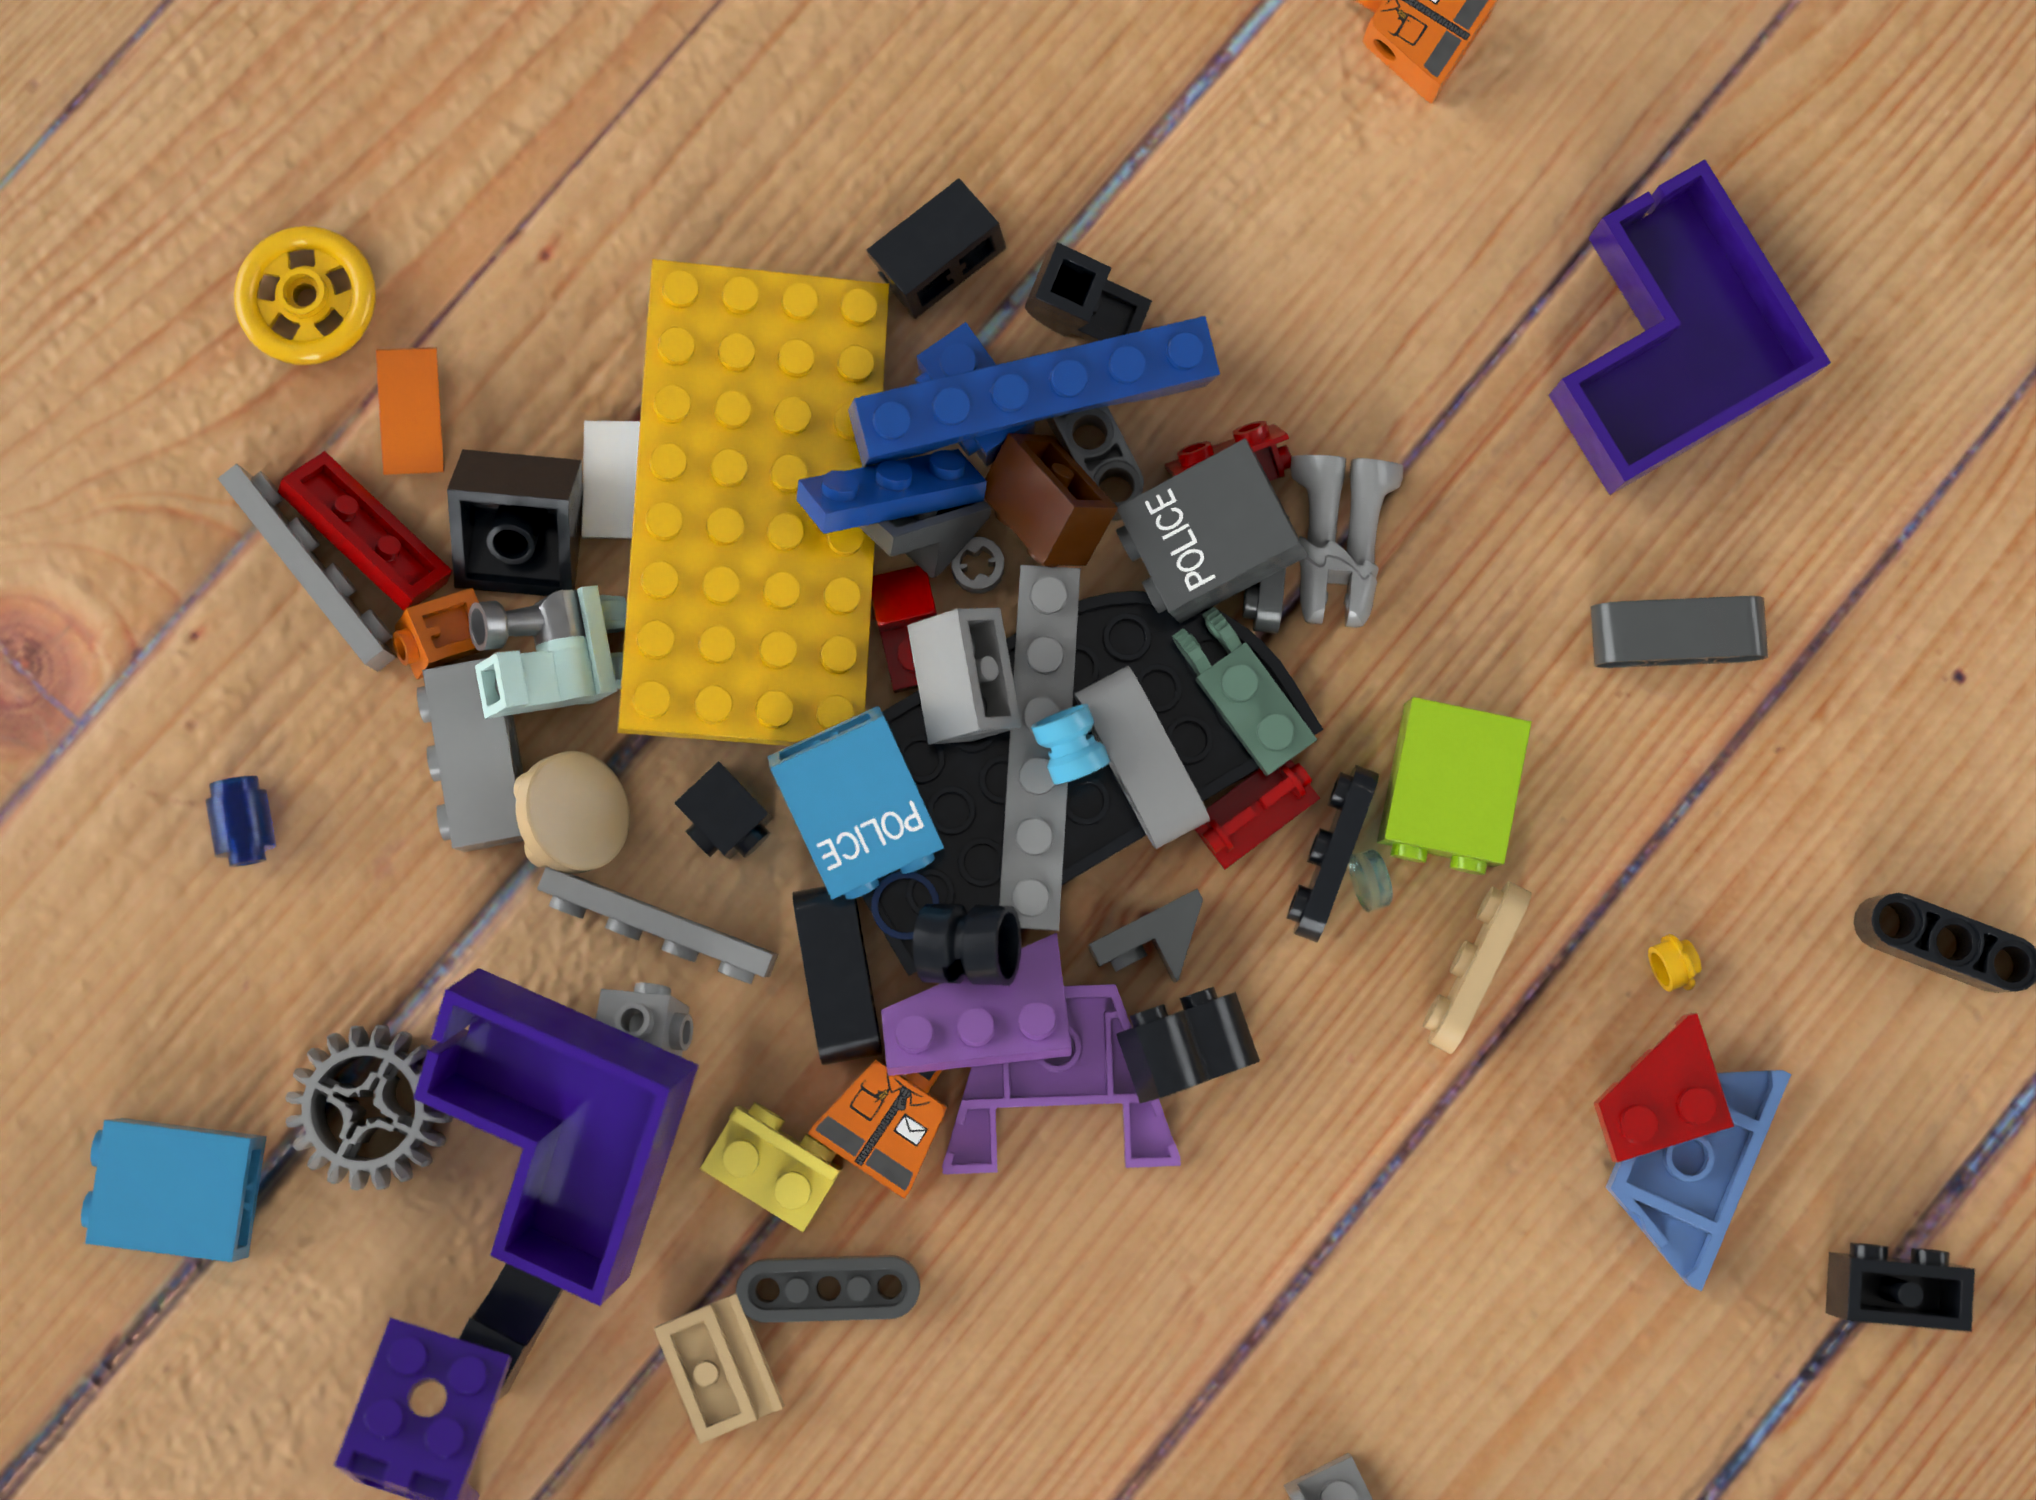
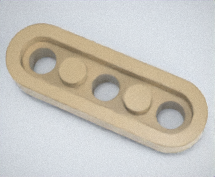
(1476, 966)

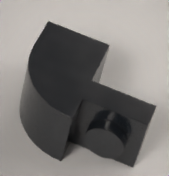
(1078, 299)

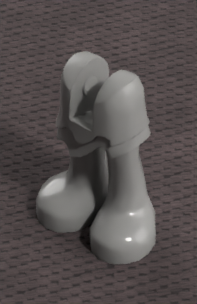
(1326, 559)

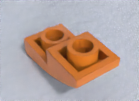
(410, 410)

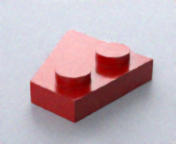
(1665, 1096)

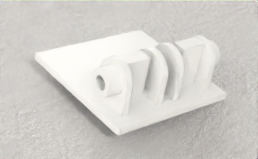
(609, 478)

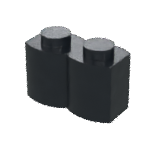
(1186, 1046)

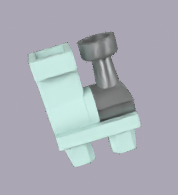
(570, 655)

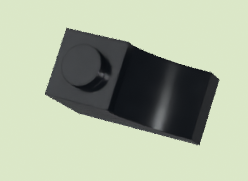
(512, 1317)

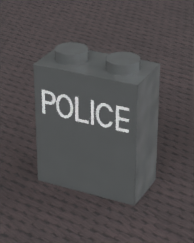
(1209, 533)

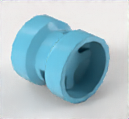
(1072, 749)

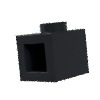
(724, 814)

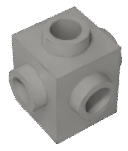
(648, 1015)

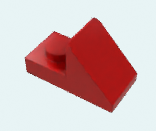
(898, 601)

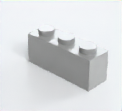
(471, 758)

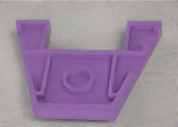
(1089, 1076)

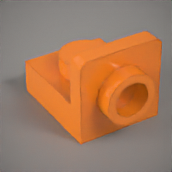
(435, 632)

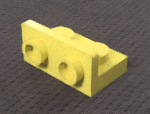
(772, 1166)

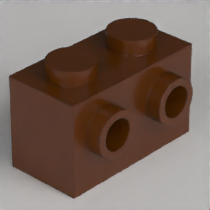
(1048, 500)

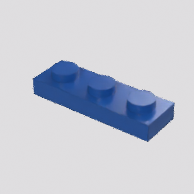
(890, 490)

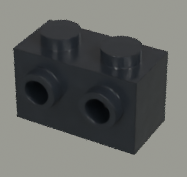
(1898, 1290)

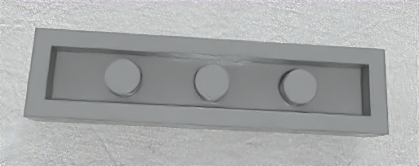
(295, 547)
(632, 916)

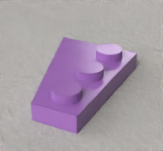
(982, 1023)

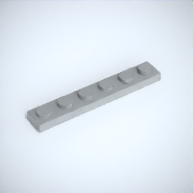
(1033, 802)

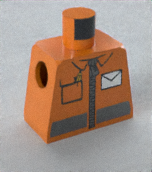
(1424, 37)
(884, 1125)

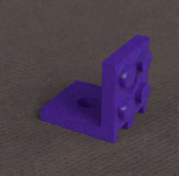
(412, 1453)

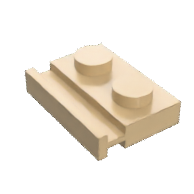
(719, 1368)

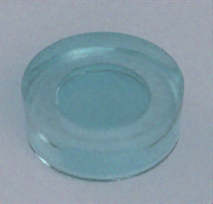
(1370, 880)

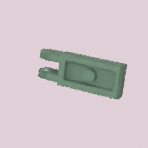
(1246, 696)

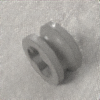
(981, 583)

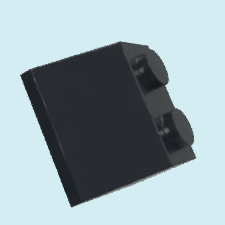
(515, 522)

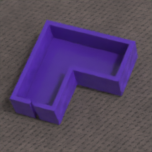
(1714, 336)
(582, 1105)

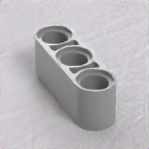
(1143, 758)

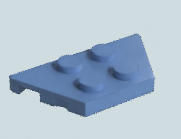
(1691, 1189)

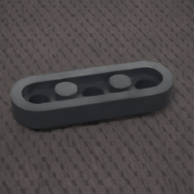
(1332, 852)

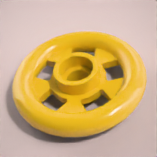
(273, 259)

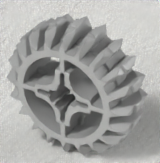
(354, 1132)

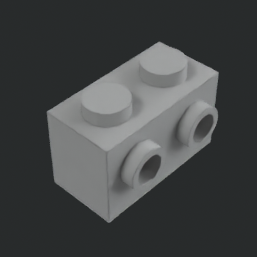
(964, 675)

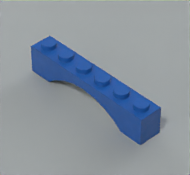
(1033, 389)

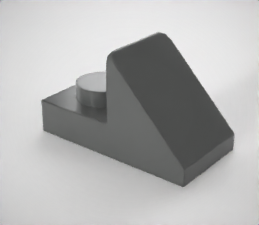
(930, 537)
(1168, 929)

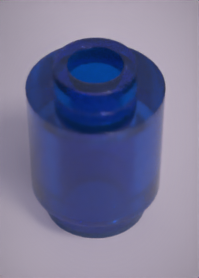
(240, 820)

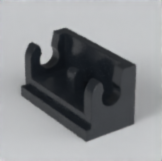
(937, 248)

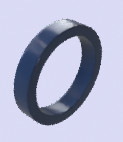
(878, 891)

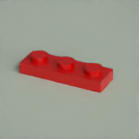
(364, 531)

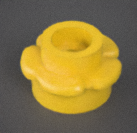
(1674, 963)

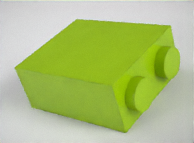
(1453, 785)

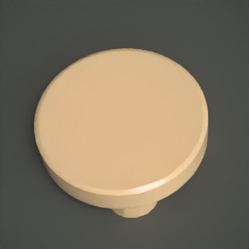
(571, 812)

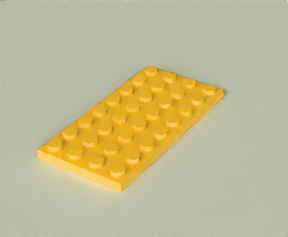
(734, 595)

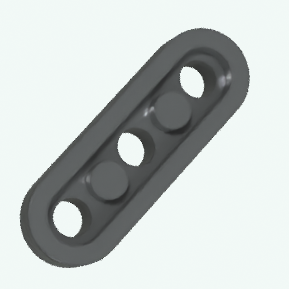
(802, 1302)

